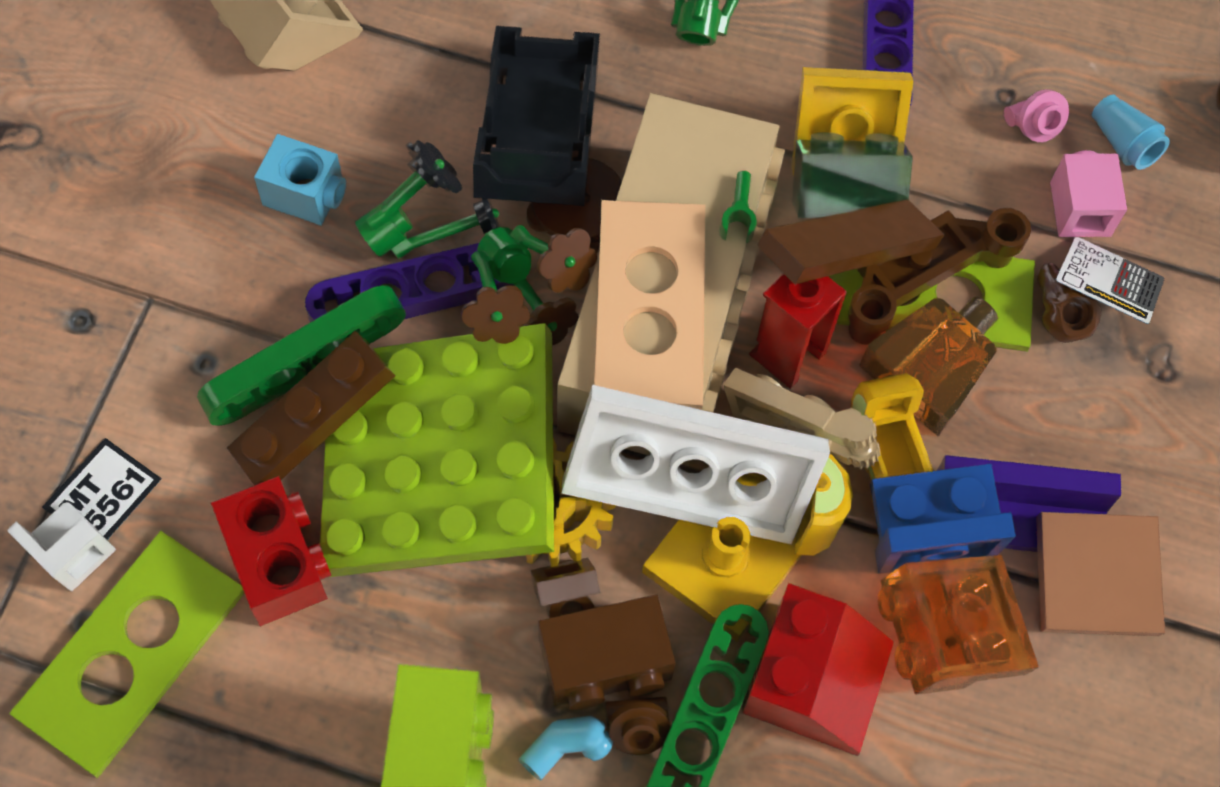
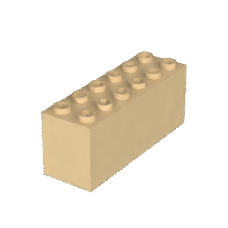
(684, 158)

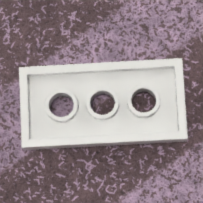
(684, 433)

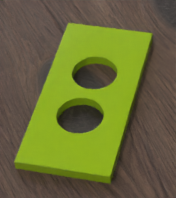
(1005, 289)
(95, 732)

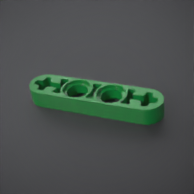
(294, 356)
(698, 715)

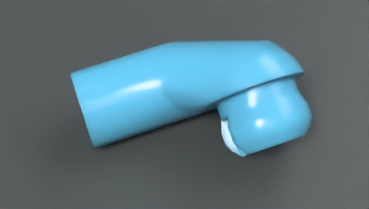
(566, 736)

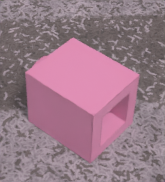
(1088, 195)

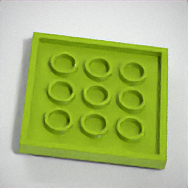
(445, 458)

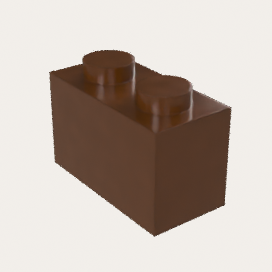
(606, 652)

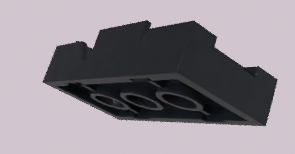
(537, 118)

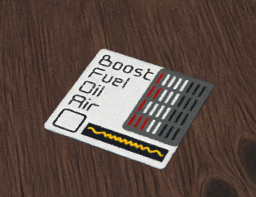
(1111, 279)

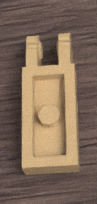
(766, 402)

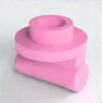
(1040, 115)

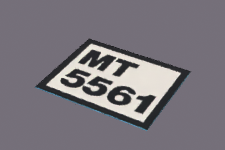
(105, 488)

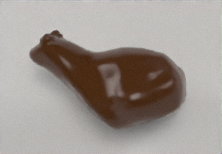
(1067, 313)

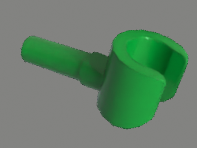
(740, 208)

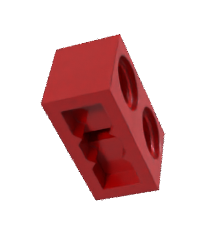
(263, 553)

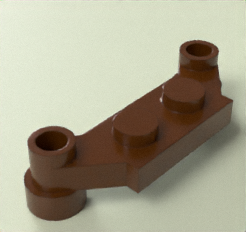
(901, 279)

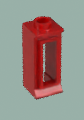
(796, 321)

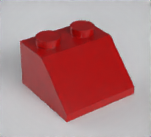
(820, 670)

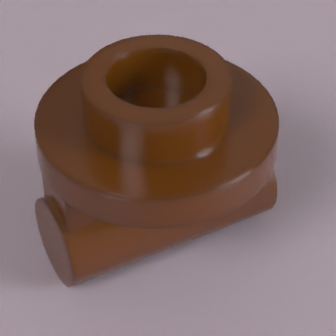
(638, 724)

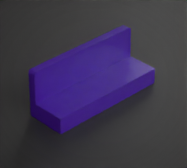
(1038, 488)

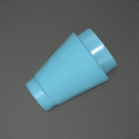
(1130, 132)

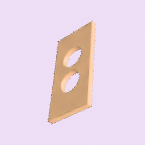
(678, 234)

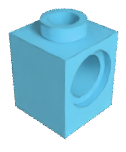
(294, 161)

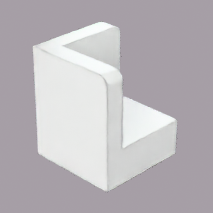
(65, 545)

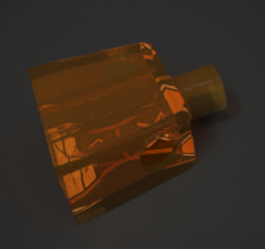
(941, 351)

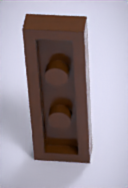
(311, 410)

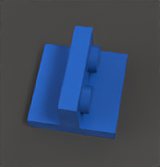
(938, 516)

